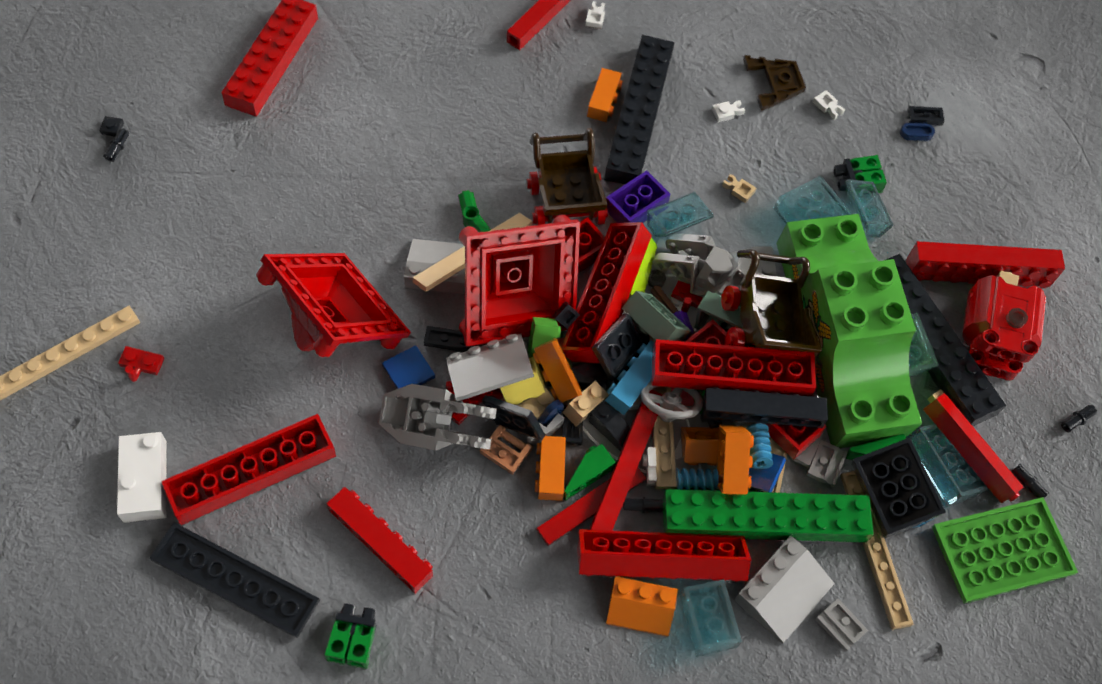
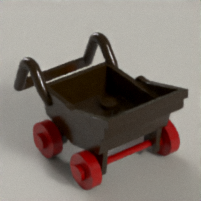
(567, 181)
(771, 308)

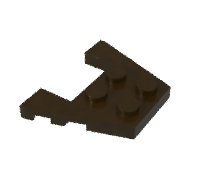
(783, 79)

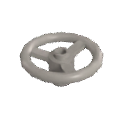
(670, 403)

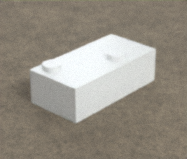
(140, 477)

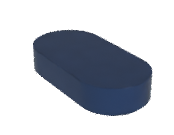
(917, 131)
(550, 412)

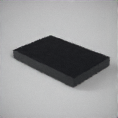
(618, 346)
(515, 417)

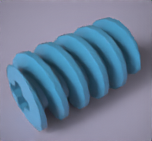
(761, 449)
(696, 479)

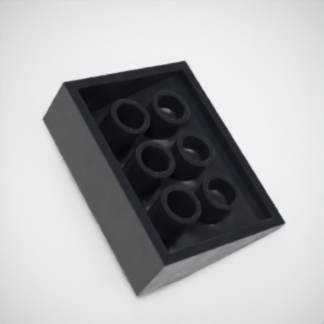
(897, 487)

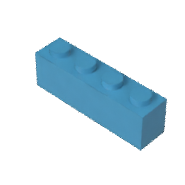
(632, 381)

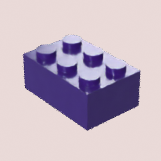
(636, 198)

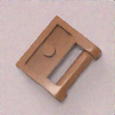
(503, 454)

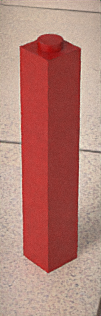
(533, 21)
(973, 449)

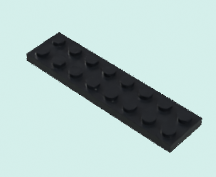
(235, 579)

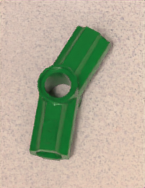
(469, 209)

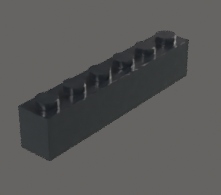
(765, 407)

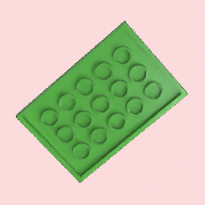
(1004, 550)

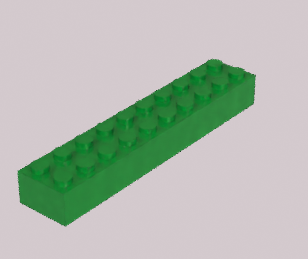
(769, 515)

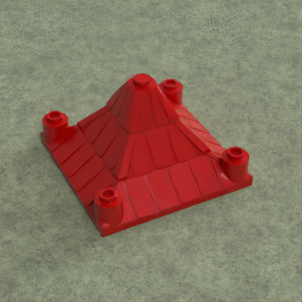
(517, 277)
(331, 302)

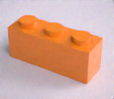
(605, 95)
(550, 468)

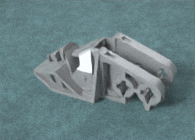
(705, 265)
(423, 417)

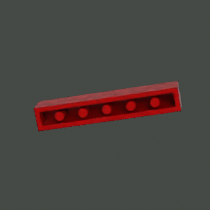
(380, 539)

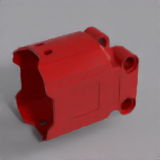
(989, 336)

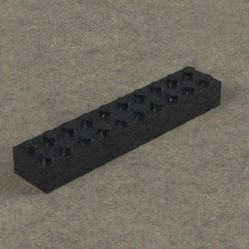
(639, 110)
(957, 370)

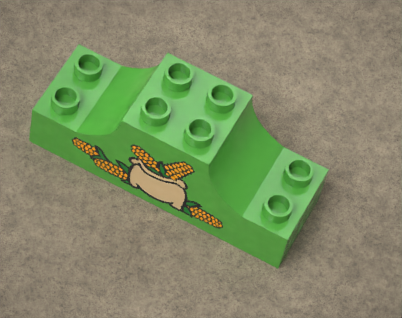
(860, 328)

